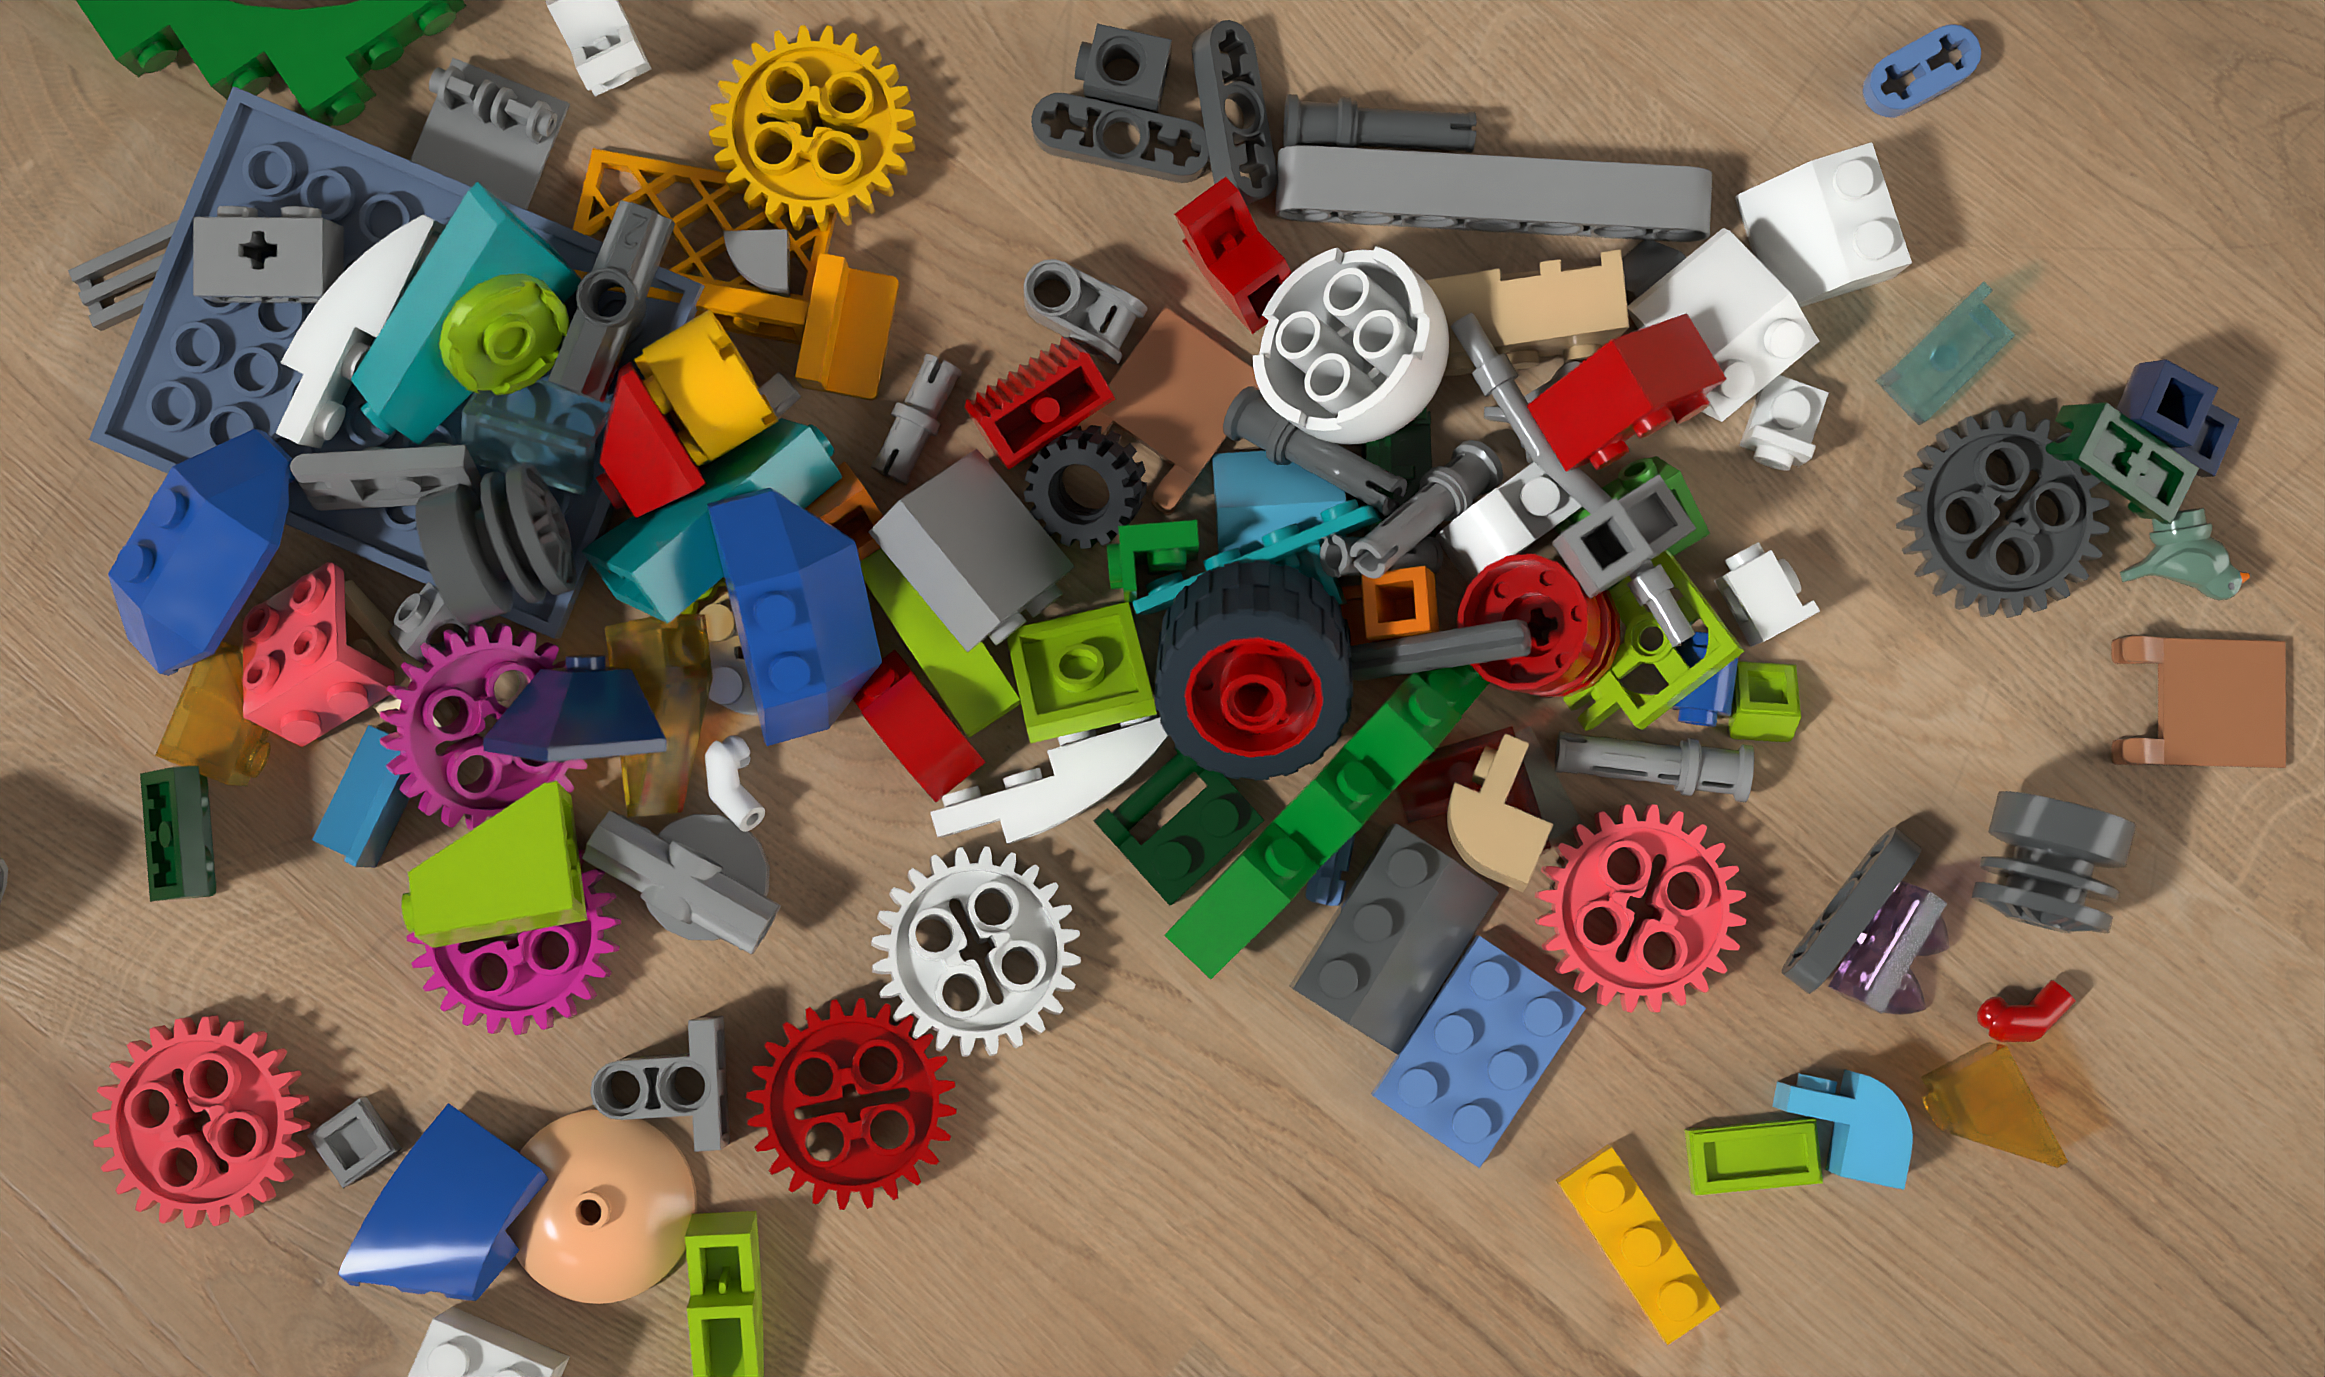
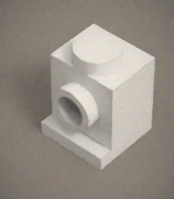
(1763, 594)

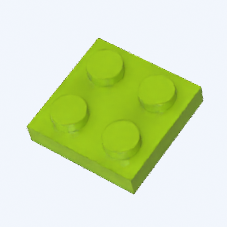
(1080, 672)

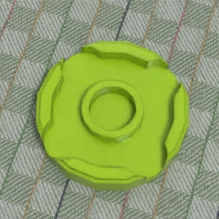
(503, 334)

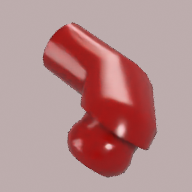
(2027, 1021)

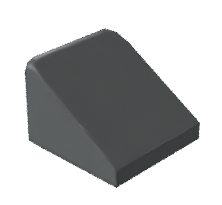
(1647, 265)

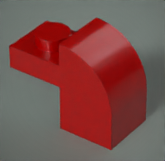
(1232, 252)
(916, 728)

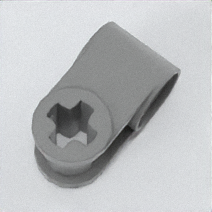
(1085, 310)

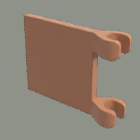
(1175, 400)
(2215, 702)

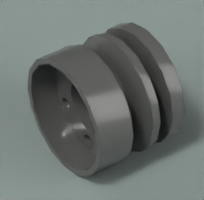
(488, 545)
(2054, 862)

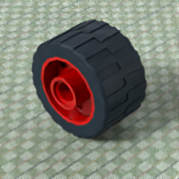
(1254, 670)

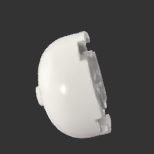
(1352, 346)

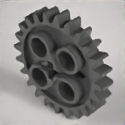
(2043, 550)

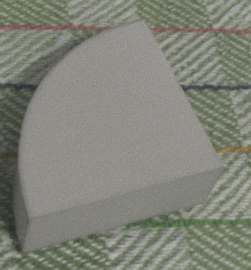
(762, 258)

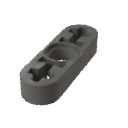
(1245, 90)
(1072, 141)
(1851, 910)

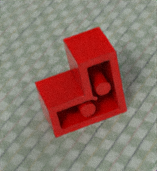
(1627, 390)

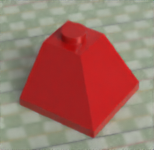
(642, 451)

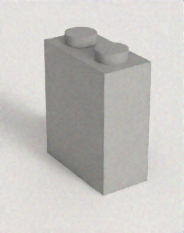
(973, 552)

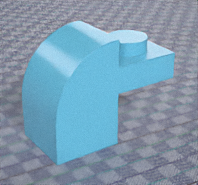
(1869, 1130)

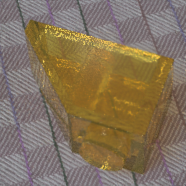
(210, 723)
(1991, 1104)

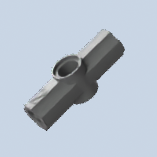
(624, 261)

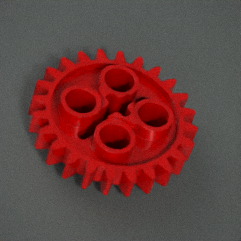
(862, 1162)

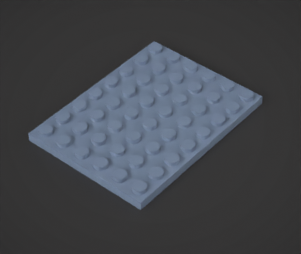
(216, 369)

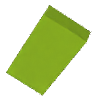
(1753, 1156)

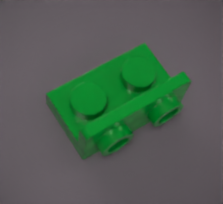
(1159, 545)

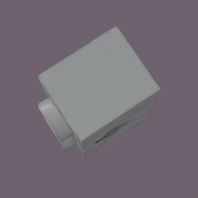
(231, 249)

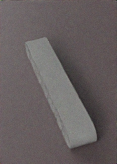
(1494, 193)

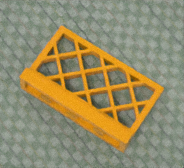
(734, 303)

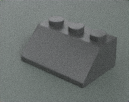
(1394, 938)

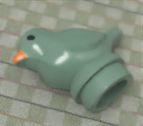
(2189, 557)

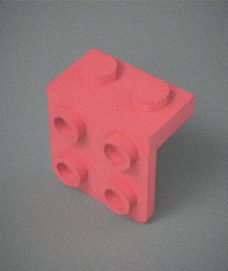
(298, 665)

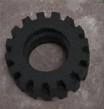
(1061, 511)

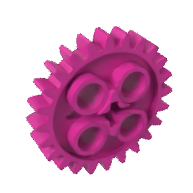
(470, 675)
(531, 982)

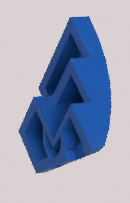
(445, 1213)

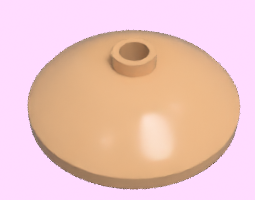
(643, 1200)

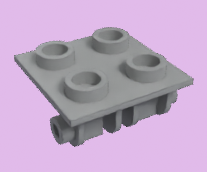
(489, 131)

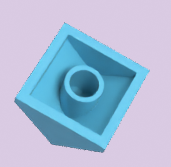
(1262, 497)

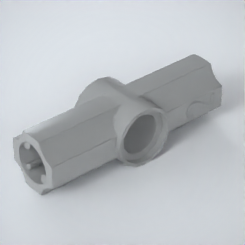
(681, 882)

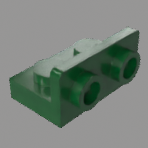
(178, 834)

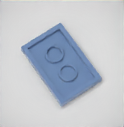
(1478, 1051)

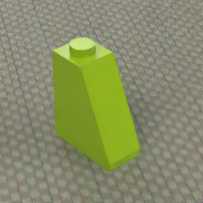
(501, 876)

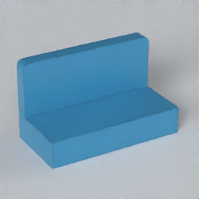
(364, 804)

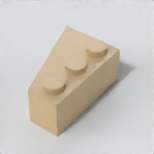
(1537, 311)

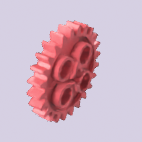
(1694, 931)
(149, 1148)

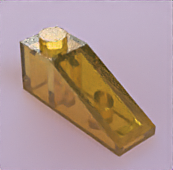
(676, 679)

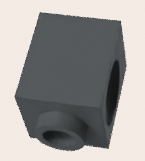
(1147, 51)

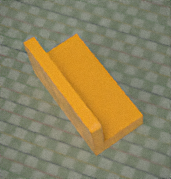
(846, 329)

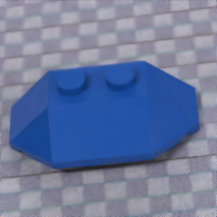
(202, 549)
(795, 611)

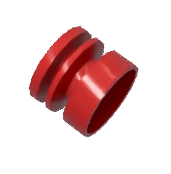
(1535, 592)

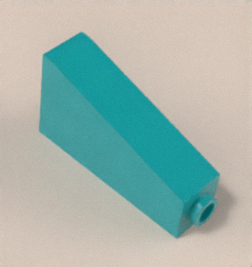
(404, 368)
(672, 553)

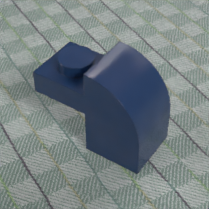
(2179, 413)

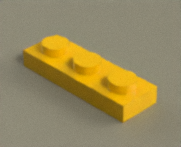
(1638, 1244)

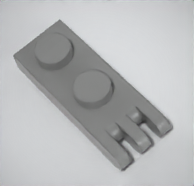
(383, 475)

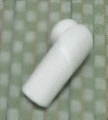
(724, 783)

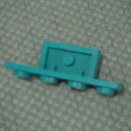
(1280, 547)

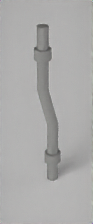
(1496, 377)

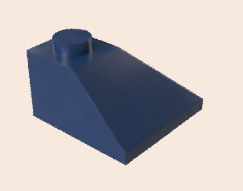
(578, 715)

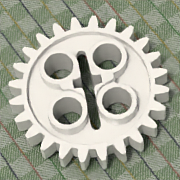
(1030, 928)

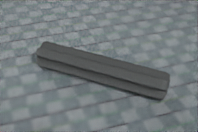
(1440, 650)

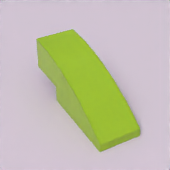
(965, 680)
(725, 1295)

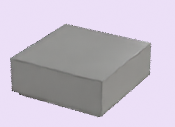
(354, 1142)

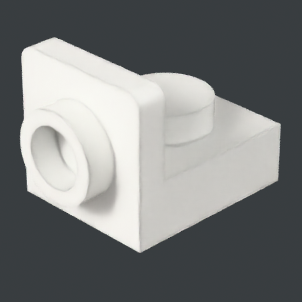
(1784, 423)

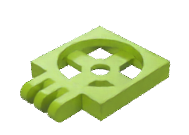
(1682, 680)

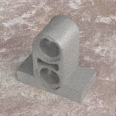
(658, 1089)

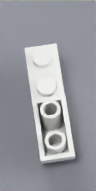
(343, 326)
(1084, 771)

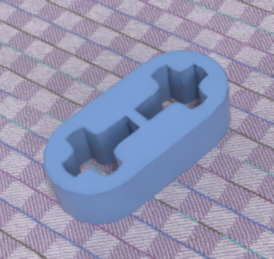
(1928, 82)

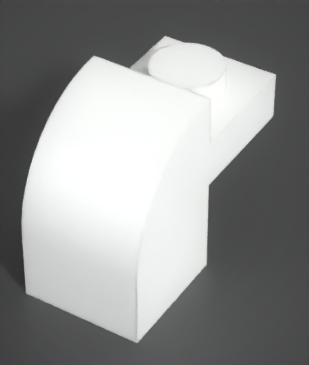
(600, 42)
(1506, 521)

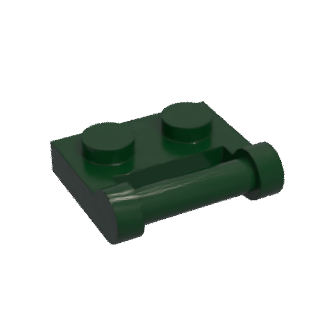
(1192, 838)

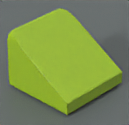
(1765, 702)

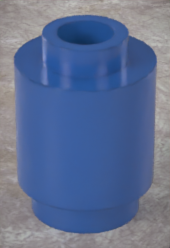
(1713, 696)

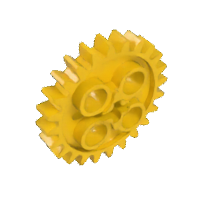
(800, 181)

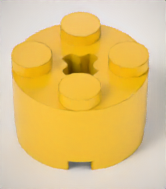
(705, 388)

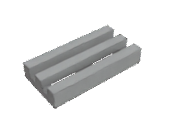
(92, 295)

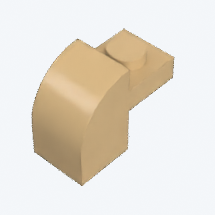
(1491, 834)

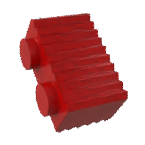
(1039, 401)

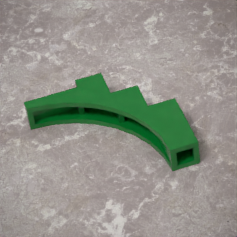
(242, 46)
(1324, 815)

